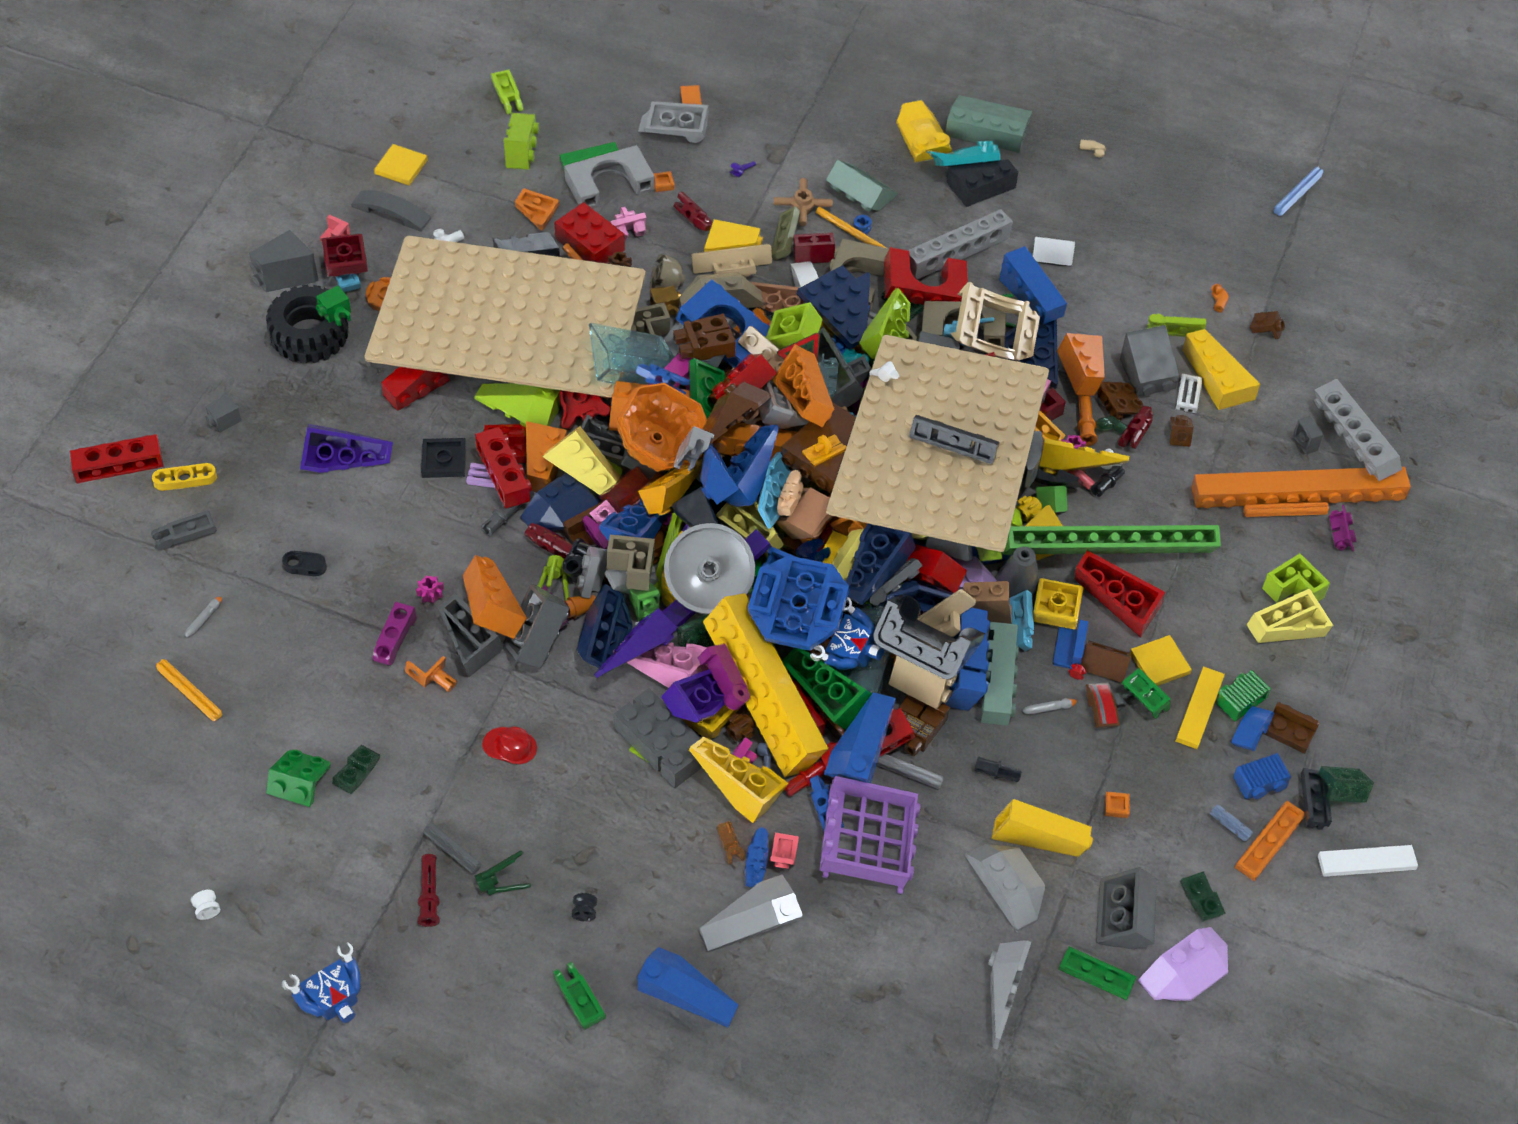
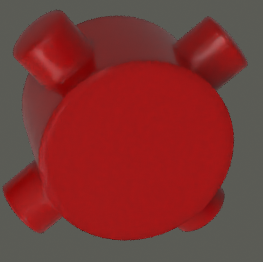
(1077, 671)

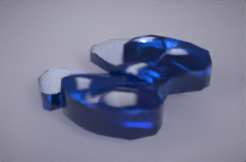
(809, 548)

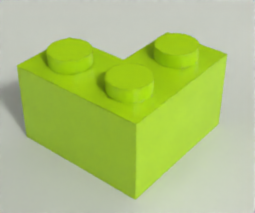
(1293, 578)

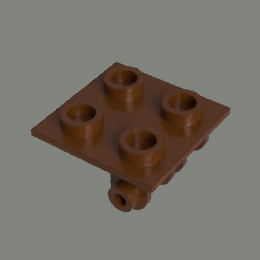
(1119, 399)

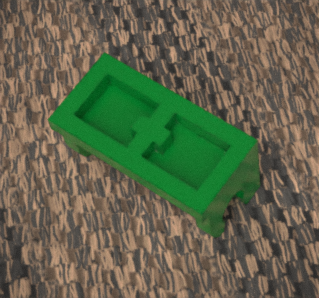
(1147, 692)

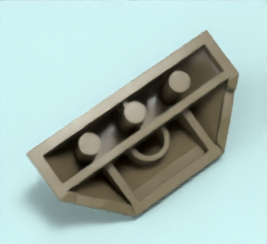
(733, 283)

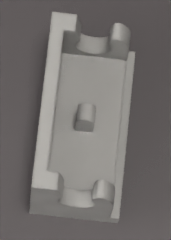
(692, 447)

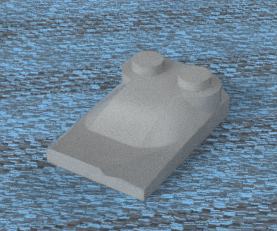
(676, 119)

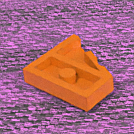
(536, 207)

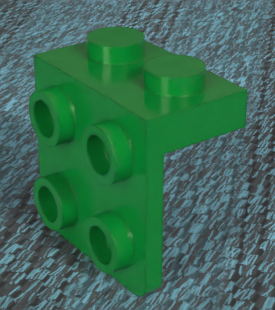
(296, 777)

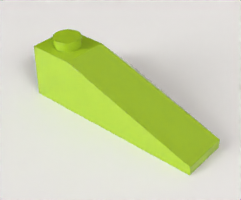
(889, 321)
(521, 401)

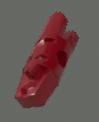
(693, 212)
(1137, 428)
(548, 540)

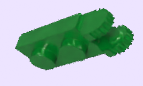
(580, 997)

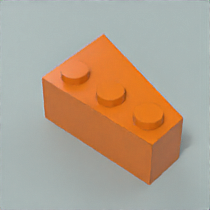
(1083, 361)

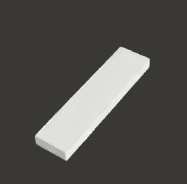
(1367, 860)

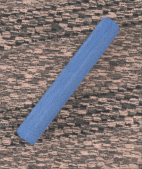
(1305, 184)

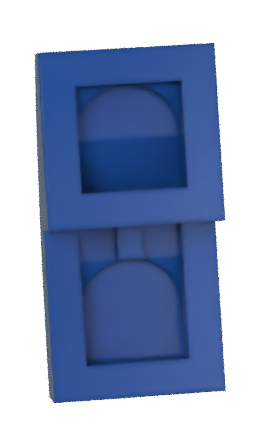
(1251, 727)

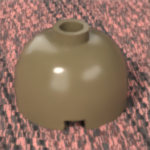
(667, 273)

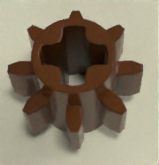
(620, 259)
(740, 727)

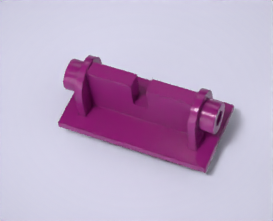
(1342, 521)

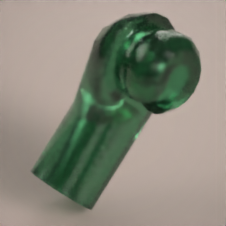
(1110, 422)

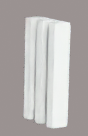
(1187, 405)

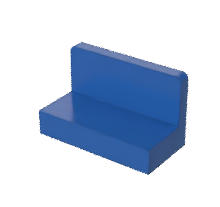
(1070, 645)

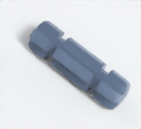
(1231, 823)

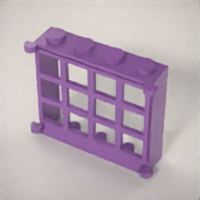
(832, 831)

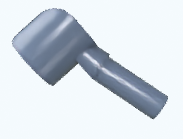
(763, 750)

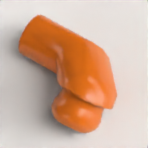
(1220, 296)

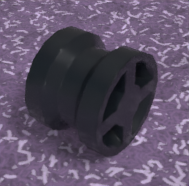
(584, 907)

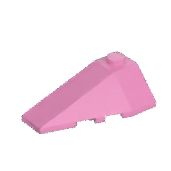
(670, 662)

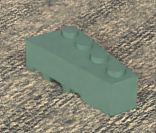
(1002, 671)

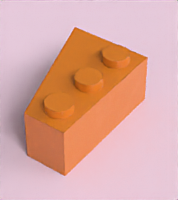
(539, 440)

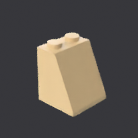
(920, 683)

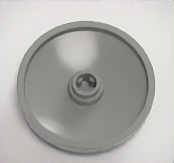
(707, 566)

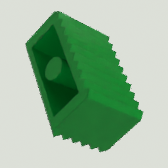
(1244, 693)

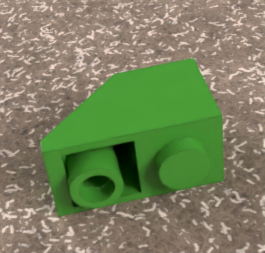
(644, 601)

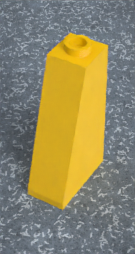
(1041, 829)

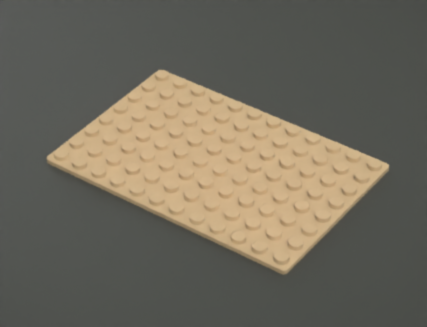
(501, 314)
(926, 488)

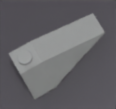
(757, 911)

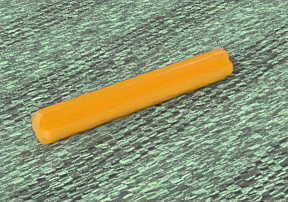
(189, 690)

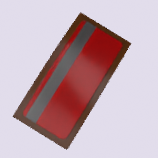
(1103, 704)

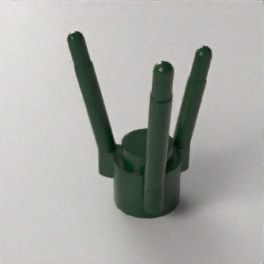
(487, 879)

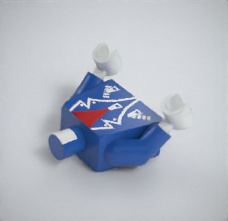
(852, 643)
(330, 990)

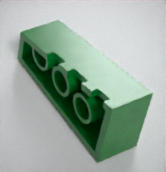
(830, 689)

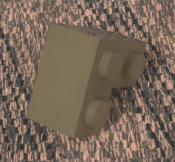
(652, 320)
(633, 556)

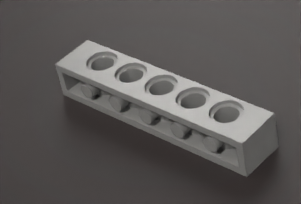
(960, 243)
(1357, 430)

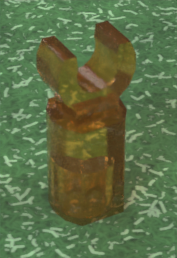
(729, 841)

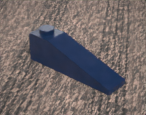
(878, 558)

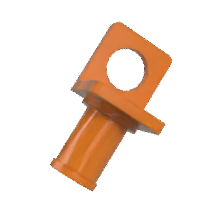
(435, 674)

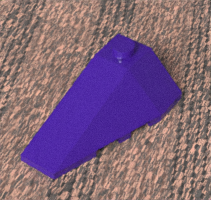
(337, 449)
(645, 636)
(694, 697)

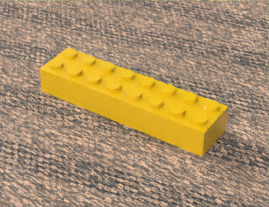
(773, 696)

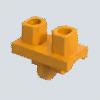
(823, 449)

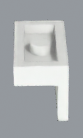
(1053, 251)

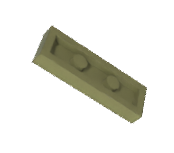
(784, 233)

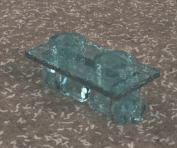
(829, 368)

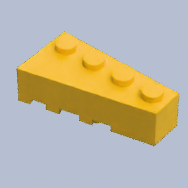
(1222, 374)

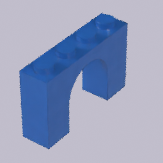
(713, 301)

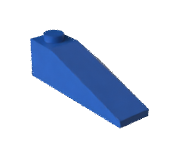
(860, 746)
(682, 985)

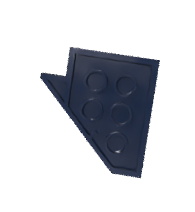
(840, 302)
(1045, 349)

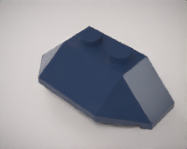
(559, 502)
(926, 595)
(604, 626)

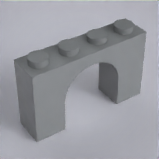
(625, 162)

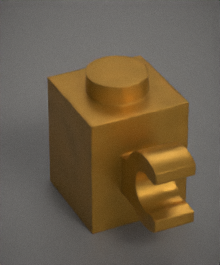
(668, 296)

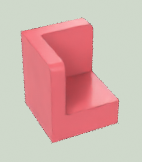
(335, 228)

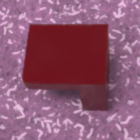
(1053, 405)

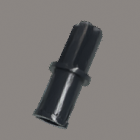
(1107, 480)
(997, 769)

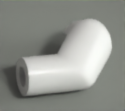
(454, 237)

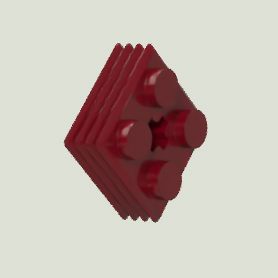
(344, 255)

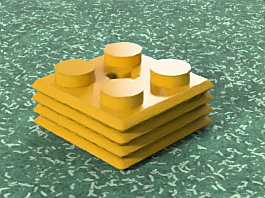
(1066, 611)

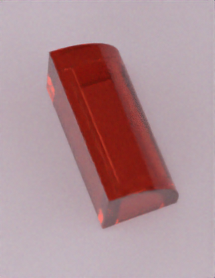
(625, 490)

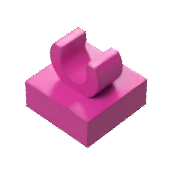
(742, 750)

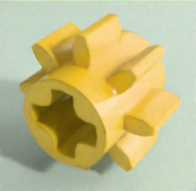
(1028, 507)

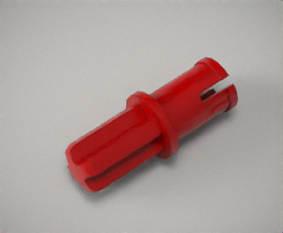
(804, 777)

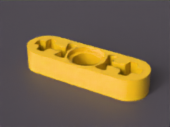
(200, 480)

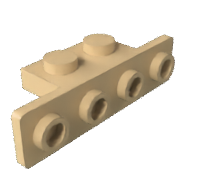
(734, 260)
(758, 344)
(947, 613)

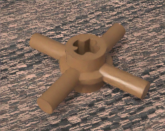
(803, 201)

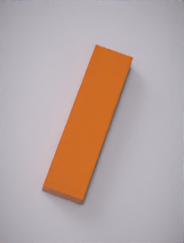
(1270, 840)

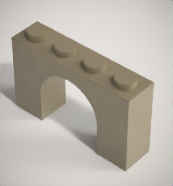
(860, 258)
(940, 313)

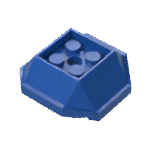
(796, 581)

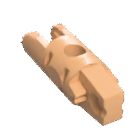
(790, 494)

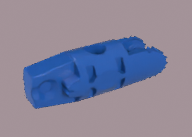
(656, 375)
(820, 798)
(757, 858)

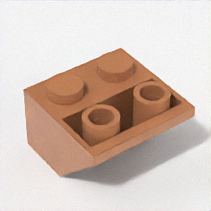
(807, 517)

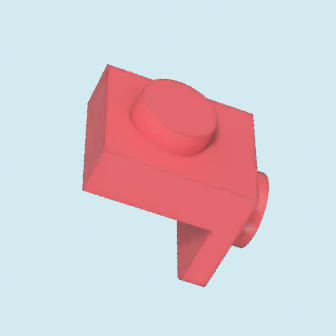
(784, 850)

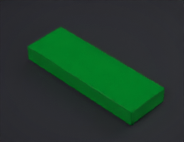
(583, 154)
(1097, 973)

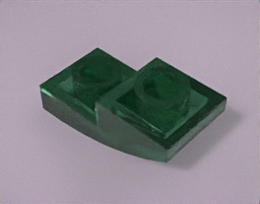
(357, 769)
(1202, 898)

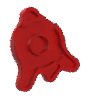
(580, 405)

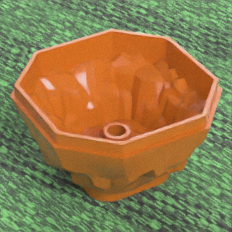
(657, 424)

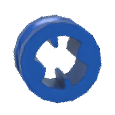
(863, 219)

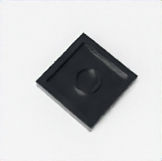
(443, 457)

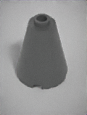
(1020, 572)

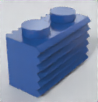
(1262, 777)

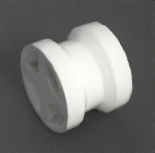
(205, 904)

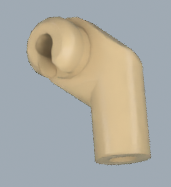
(1093, 145)

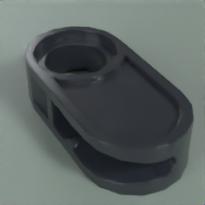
(309, 563)

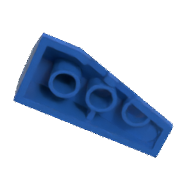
(751, 466)
(716, 477)
(632, 522)

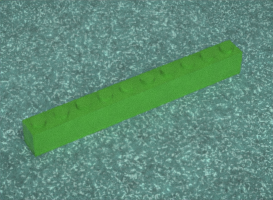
(1114, 539)

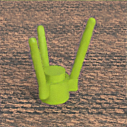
(554, 571)

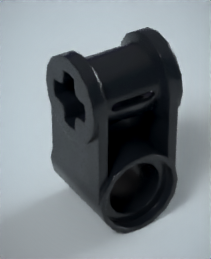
(574, 559)

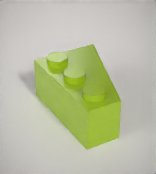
(520, 141)

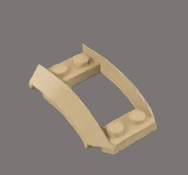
(969, 320)

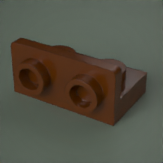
(1292, 727)

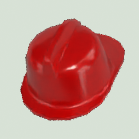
(510, 745)

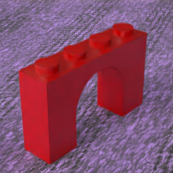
(898, 275)

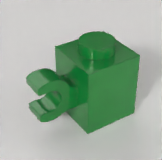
(334, 305)

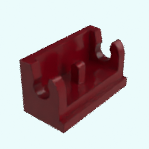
(814, 247)

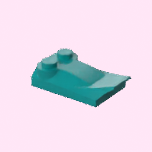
(982, 152)

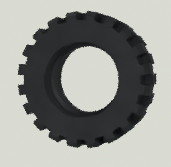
(298, 343)

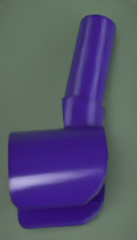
(739, 169)

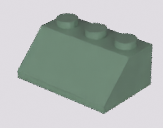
(860, 186)

